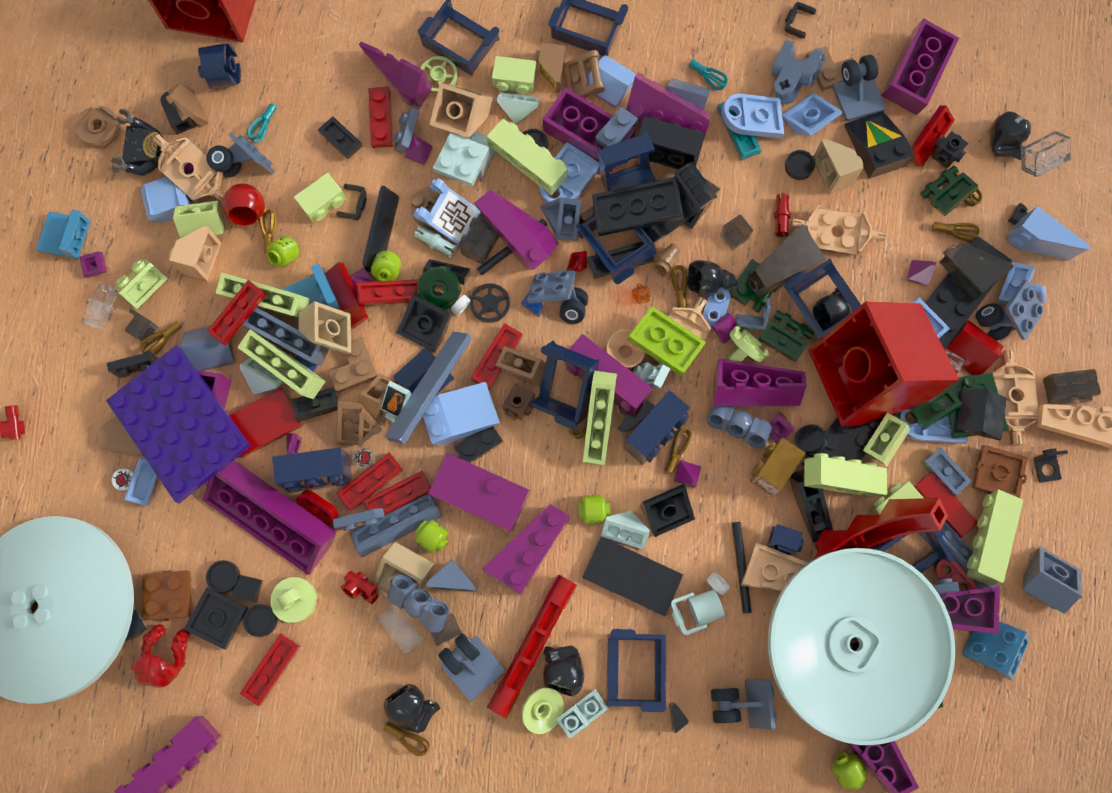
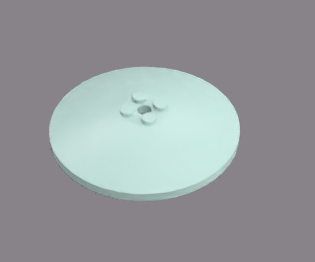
(81, 611)
(902, 652)

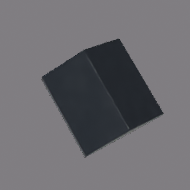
(424, 323)
(981, 413)

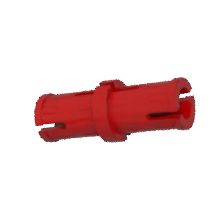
(782, 215)

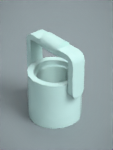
(704, 609)

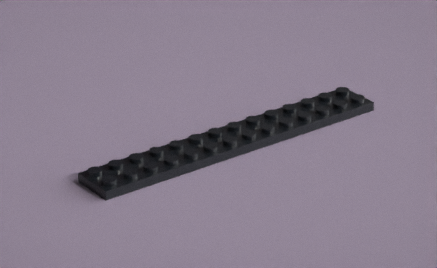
(954, 308)

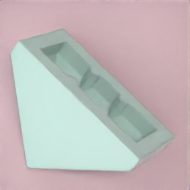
(517, 105)
(258, 377)
(626, 529)

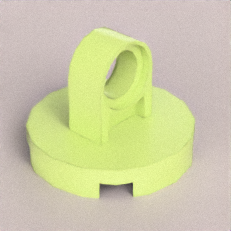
(747, 345)
(293, 600)

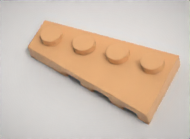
(1078, 422)
(770, 568)

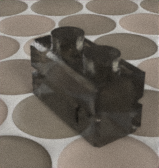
(479, 240)
(1071, 386)

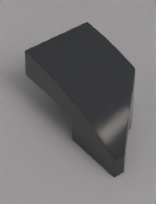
(630, 422)

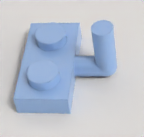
(1014, 279)

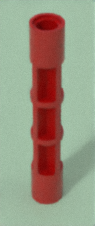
(531, 647)

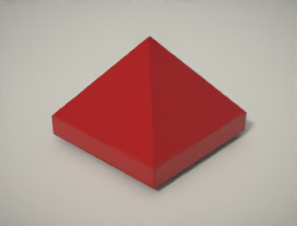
(577, 261)

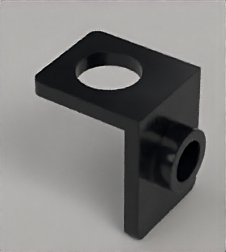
(1049, 457)

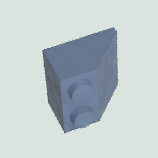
(1053, 581)

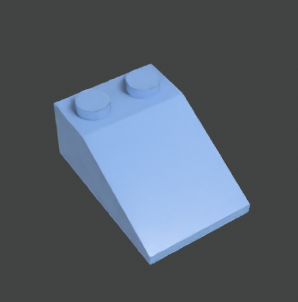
(1046, 236)
(460, 414)

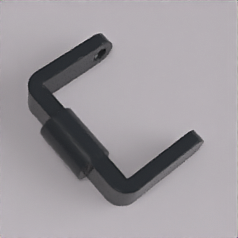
(791, 16)
(360, 204)

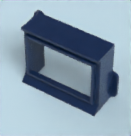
(433, 25)
(582, 41)
(620, 154)
(624, 268)
(803, 281)
(564, 413)
(940, 550)
(659, 703)

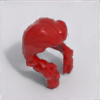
(151, 669)

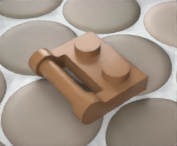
(578, 78)

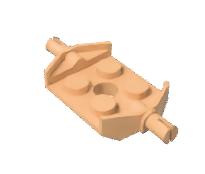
(202, 182)
(854, 228)
(691, 320)
(1020, 379)

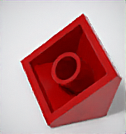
(975, 348)

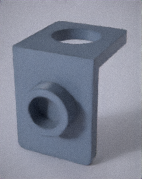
(754, 322)

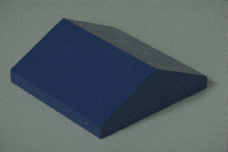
(414, 371)

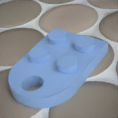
(754, 115)
(580, 173)
(937, 432)

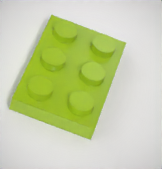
(666, 341)

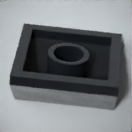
(668, 510)

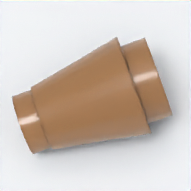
(666, 260)

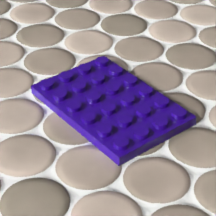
(178, 424)

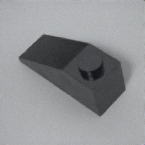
(811, 505)

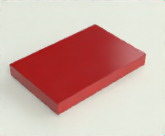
(266, 420)

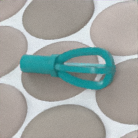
(706, 72)
(265, 118)

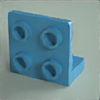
(64, 234)
(315, 288)
(999, 650)

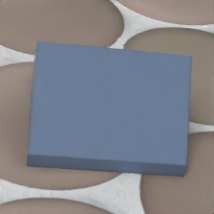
(689, 92)
(205, 350)
(451, 578)

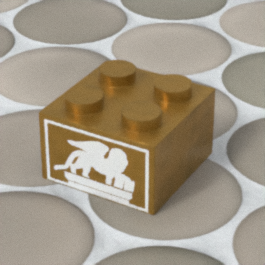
(778, 466)

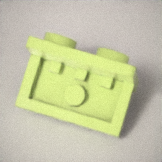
(140, 282)

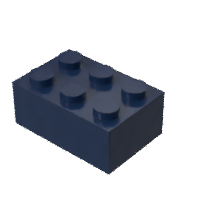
(657, 428)
(312, 469)

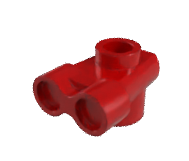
(12, 427)
(357, 585)

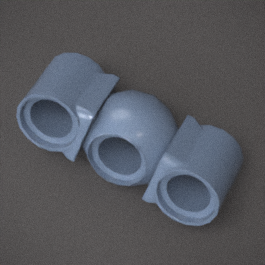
(740, 425)
(418, 603)

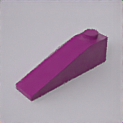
(404, 76)
(521, 233)

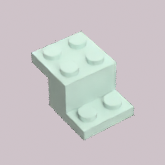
(464, 158)

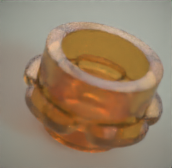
(641, 294)

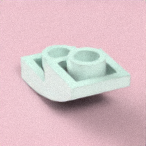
(652, 374)
(582, 713)

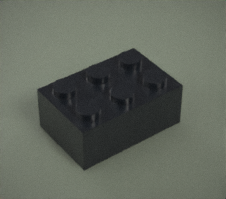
(672, 143)

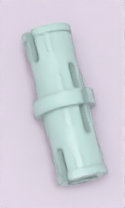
(435, 241)

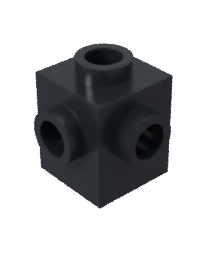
(949, 149)

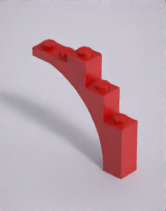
(897, 519)

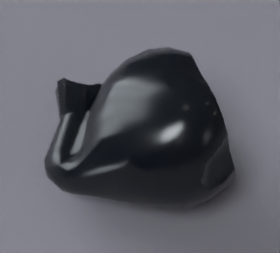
(1008, 134)
(707, 278)
(831, 309)
(563, 670)
(410, 709)

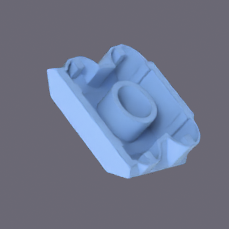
(161, 198)

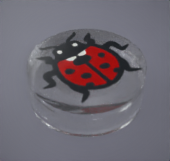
(363, 458)

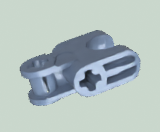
(794, 73)

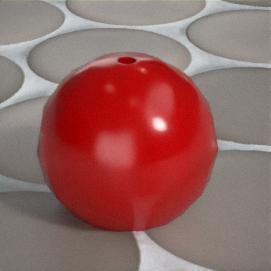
(243, 204)

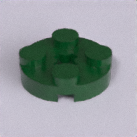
(443, 277)

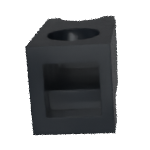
(173, 117)

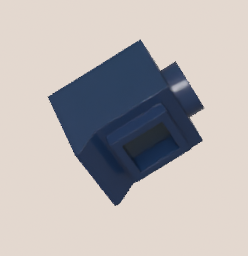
(785, 539)

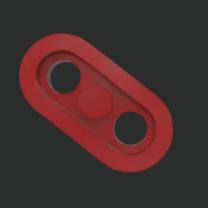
(317, 506)
(956, 573)

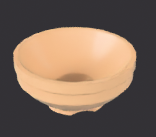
(619, 340)

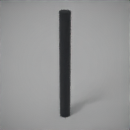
(499, 257)
(741, 566)

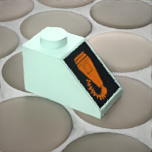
(394, 400)

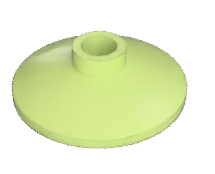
(545, 718)

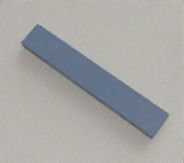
(428, 387)

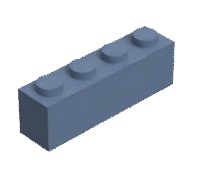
(285, 336)

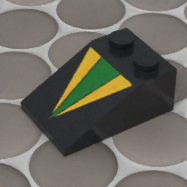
(879, 144)

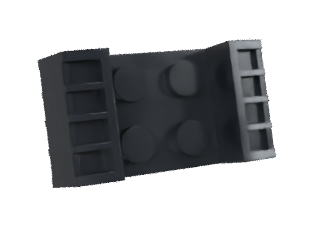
(694, 196)

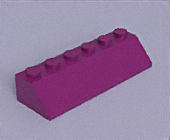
(269, 516)

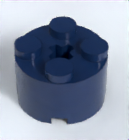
(219, 66)

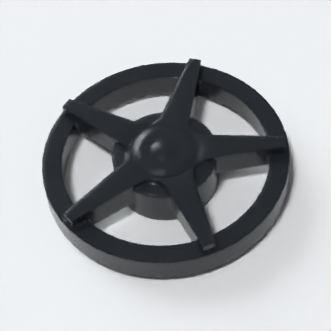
(489, 302)

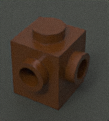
(518, 402)

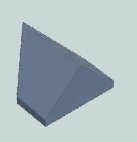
(563, 217)

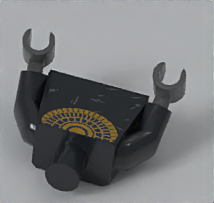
(139, 150)

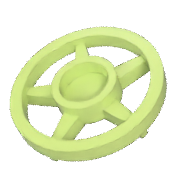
(438, 73)

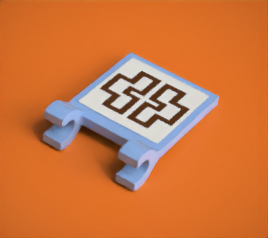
(449, 214)

